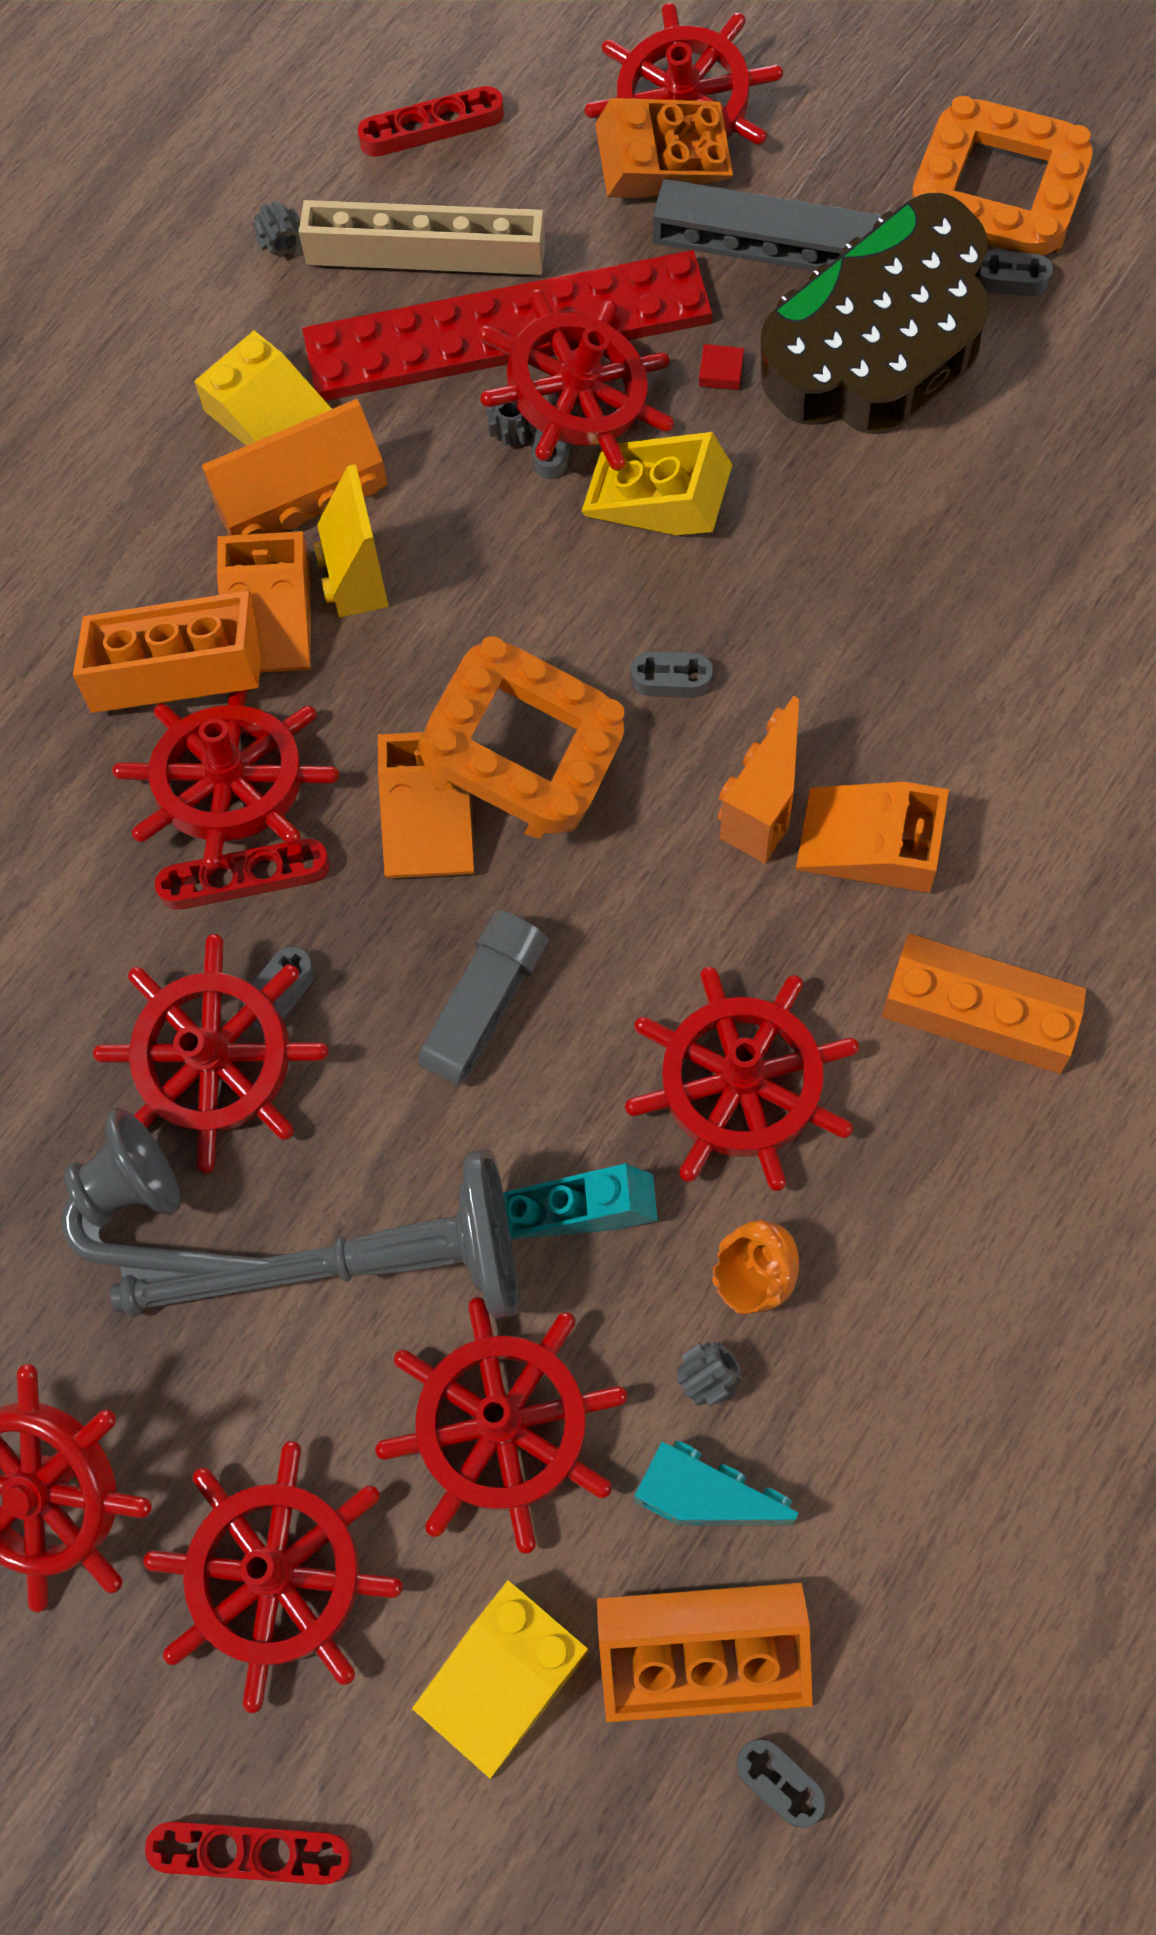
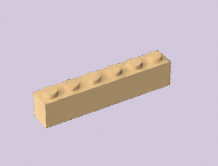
(423, 237)

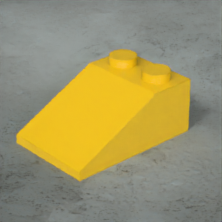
(257, 391)
(665, 485)
(349, 551)
(500, 1679)

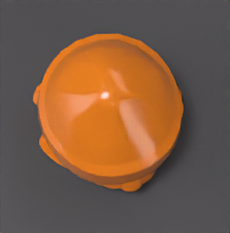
(756, 1267)

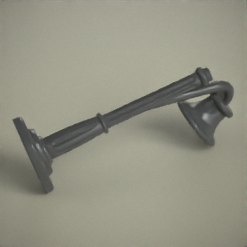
(135, 1172)

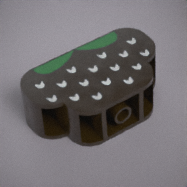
(881, 321)

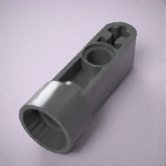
(504, 956)

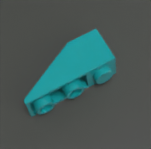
(583, 1203)
(699, 1495)

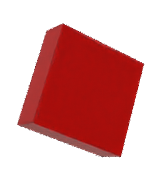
(721, 366)

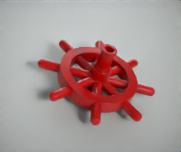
(686, 80)
(576, 379)
(225, 773)
(211, 1051)
(742, 1077)
(501, 1424)
(40, 1484)
(271, 1576)

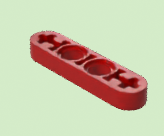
(433, 127)
(243, 881)
(248, 1857)

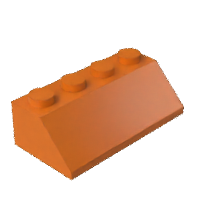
(294, 472)
(168, 652)
(985, 1003)
(705, 1652)

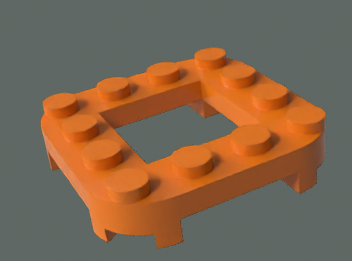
(1019, 131)
(456, 758)

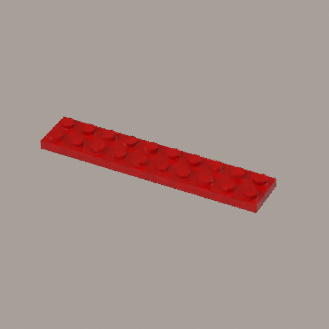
(443, 337)

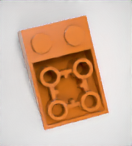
(659, 141)
(279, 581)
(760, 800)
(421, 825)
(874, 833)

